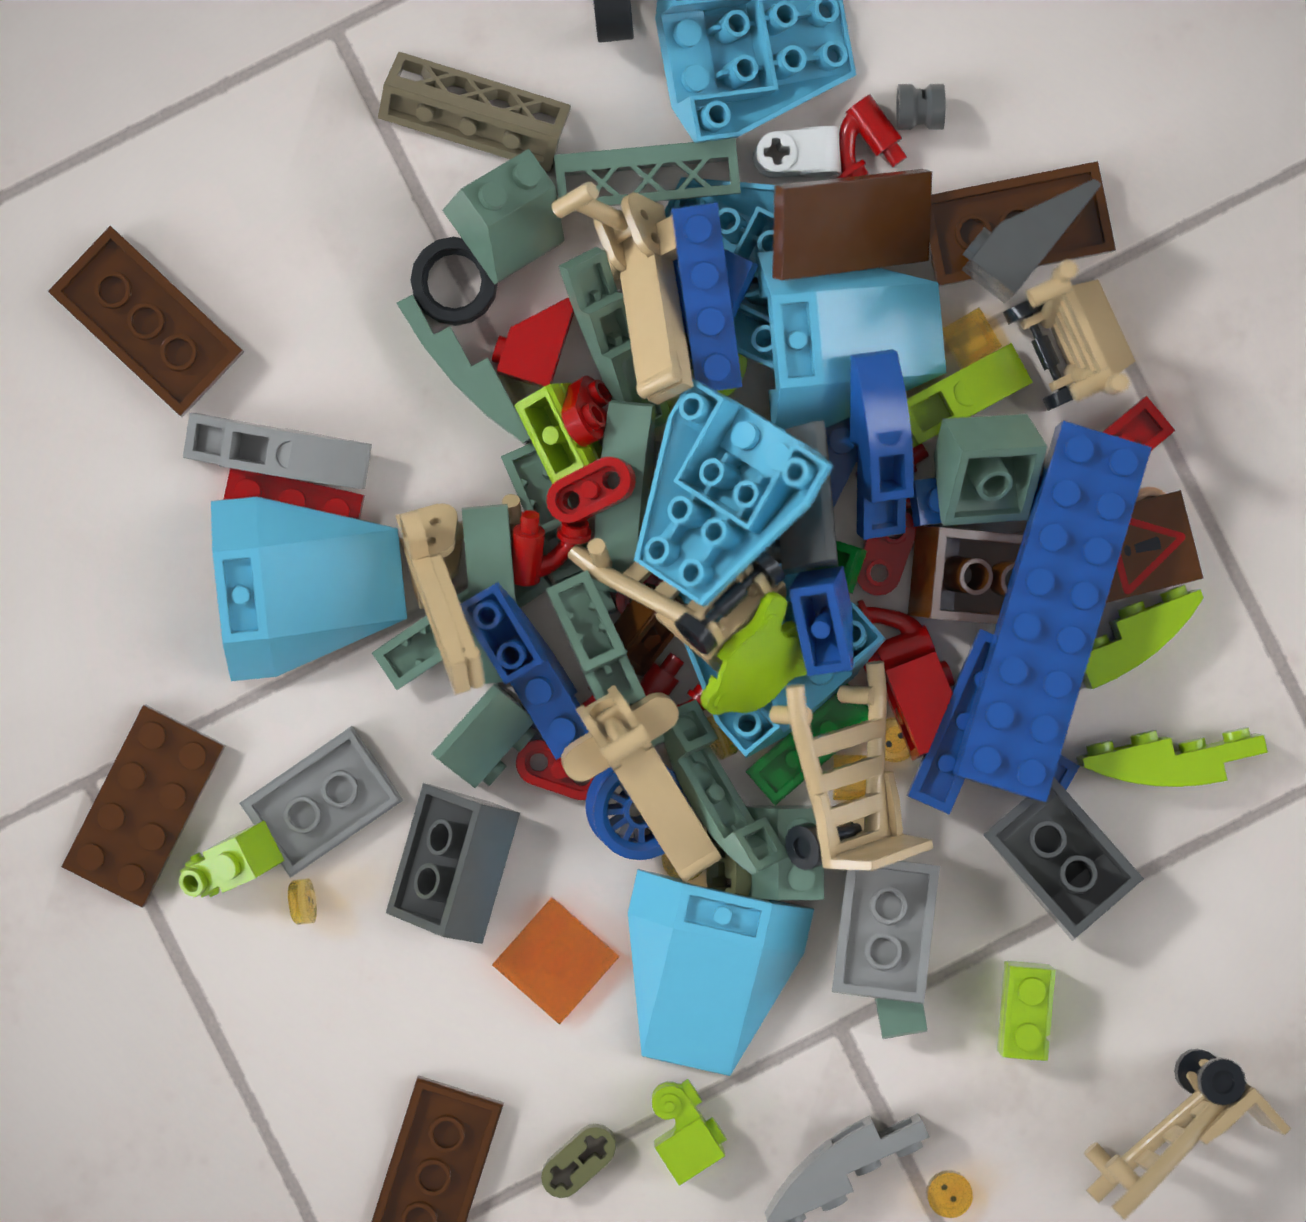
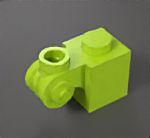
(231, 862)
(692, 1141)

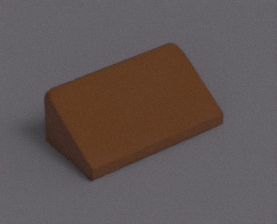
(642, 635)

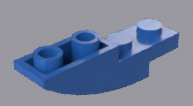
(883, 443)
(528, 664)

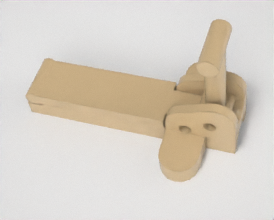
(641, 259)
(433, 555)
(623, 741)

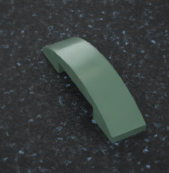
(488, 560)
(713, 795)

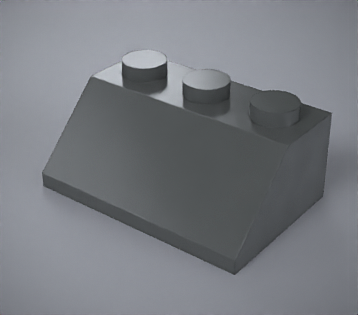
(812, 538)
(452, 864)

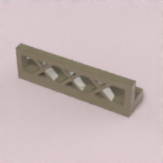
(470, 116)

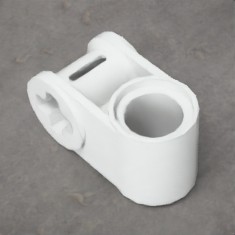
(807, 152)

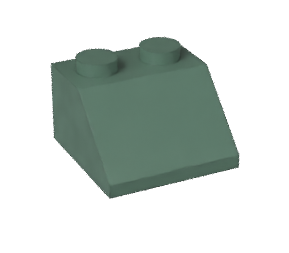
(507, 216)
(987, 468)
(485, 736)
(784, 879)

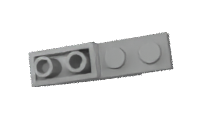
(277, 451)
(823, 1174)

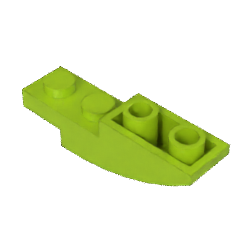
(966, 392)
(1139, 635)
(1154, 763)

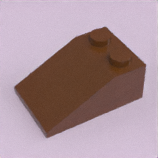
(961, 573)

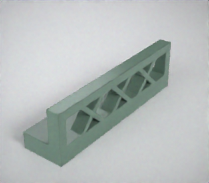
(653, 157)

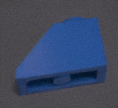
(823, 620)

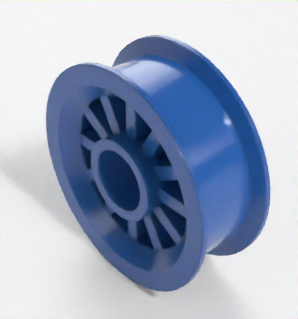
(597, 811)

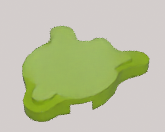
(756, 661)

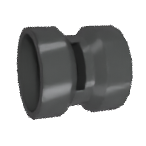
(920, 106)

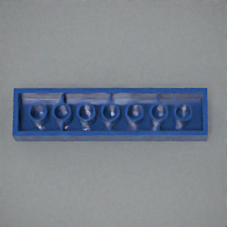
(1051, 611)

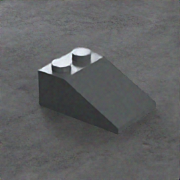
(1015, 248)
(1063, 859)

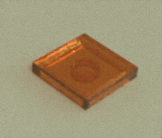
(555, 960)

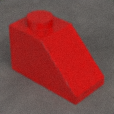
(535, 345)
(919, 699)

